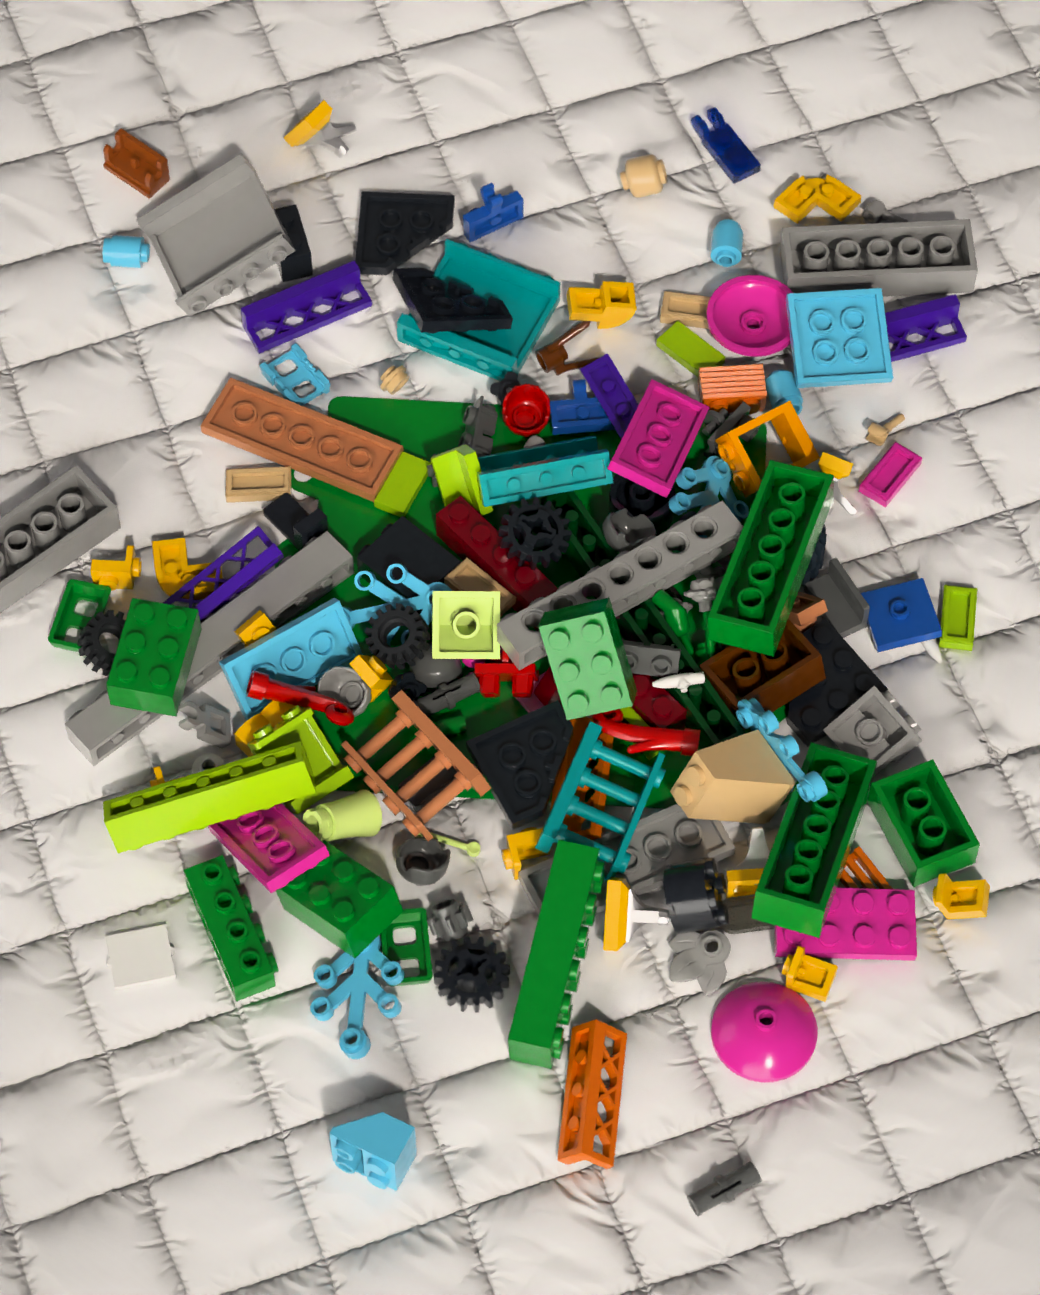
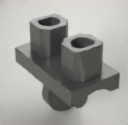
(717, 424)

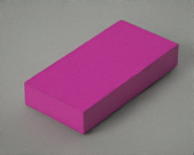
(890, 474)

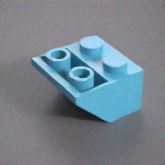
(376, 1148)

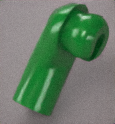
(674, 612)

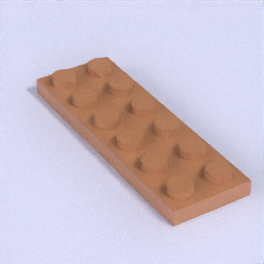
(301, 439)

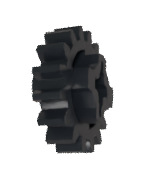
(549, 540)
(472, 987)

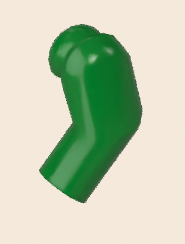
(450, 726)

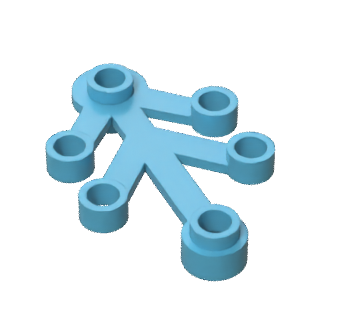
(716, 476)
(392, 597)
(753, 716)
(357, 986)

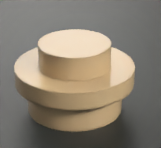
(394, 379)

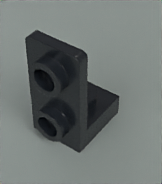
(295, 521)

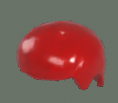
(526, 410)

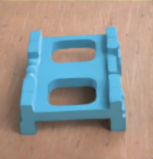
(305, 372)

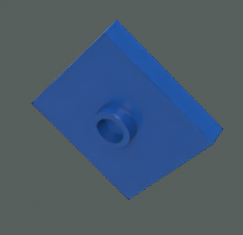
(901, 615)

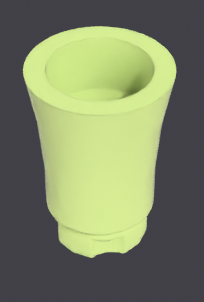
(345, 818)

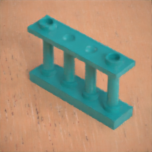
(543, 471)
(580, 776)

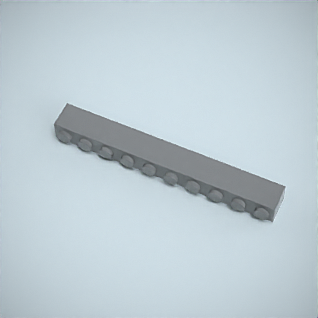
(280, 595)

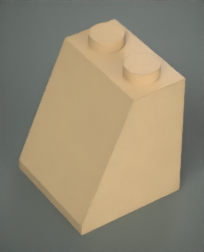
(734, 781)

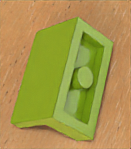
(458, 476)

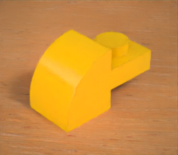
(607, 306)

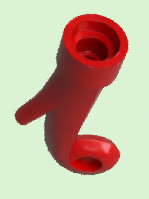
(262, 686)
(647, 737)

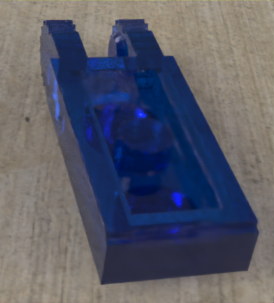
(726, 146)

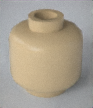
(644, 175)

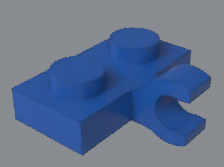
(494, 215)
(579, 413)

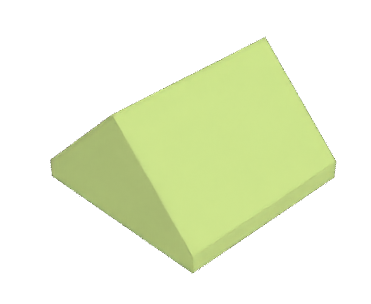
(465, 624)

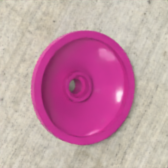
(750, 303)
(762, 1050)

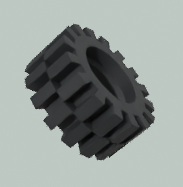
(388, 621)
(90, 639)

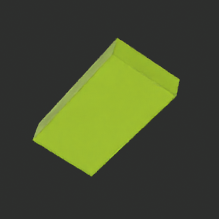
(689, 348)
(402, 485)
(958, 617)

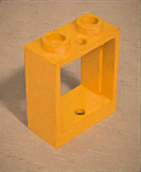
(791, 434)

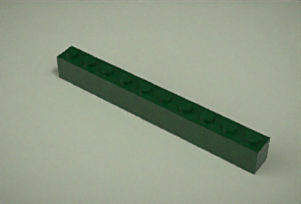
(646, 624)

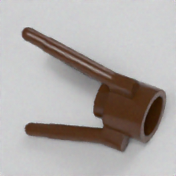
(554, 354)

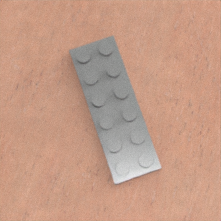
(656, 842)

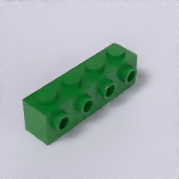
(230, 927)

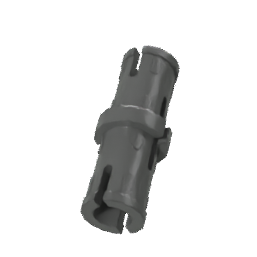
(448, 695)
(744, 1177)

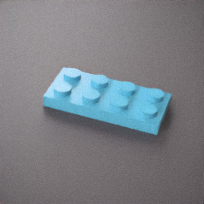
(294, 653)

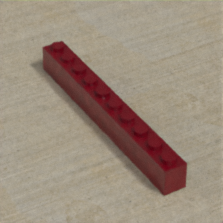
(476, 539)

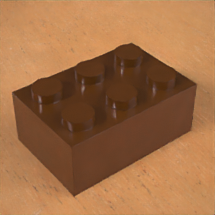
(768, 679)

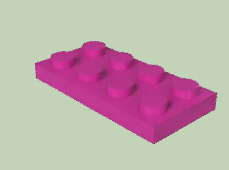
(658, 438)
(271, 845)
(860, 926)

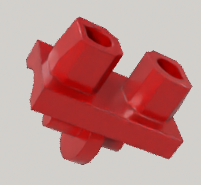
(503, 669)

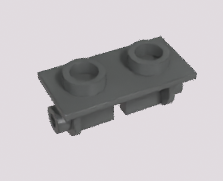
(479, 421)
(653, 659)

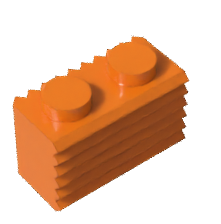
(731, 385)

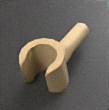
(879, 434)

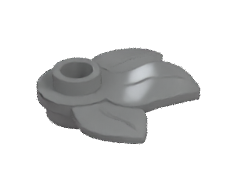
(697, 963)

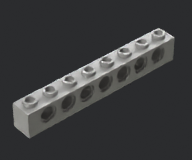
(640, 584)

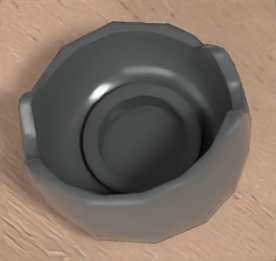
(626, 532)
(436, 671)
(422, 861)

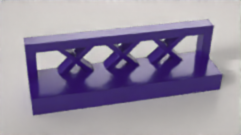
(296, 300)
(920, 320)
(611, 392)
(234, 585)

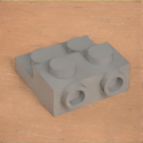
(875, 729)

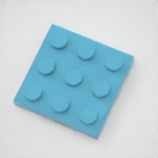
(839, 338)

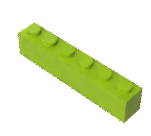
(209, 797)

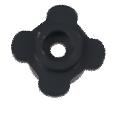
(499, 389)
(404, 682)

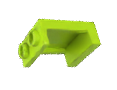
(326, 767)

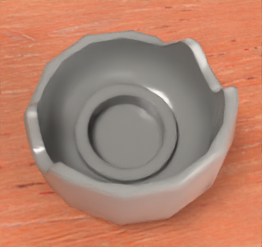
(347, 687)

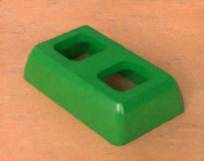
(66, 618)
(420, 951)

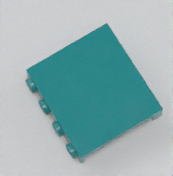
(526, 295)

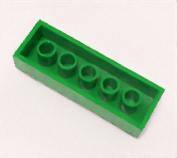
(771, 558)
(814, 843)
(555, 955)

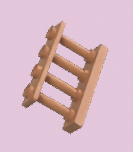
(426, 736)

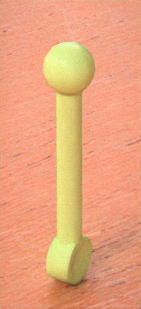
(472, 848)

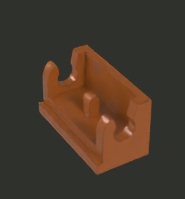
(136, 164)

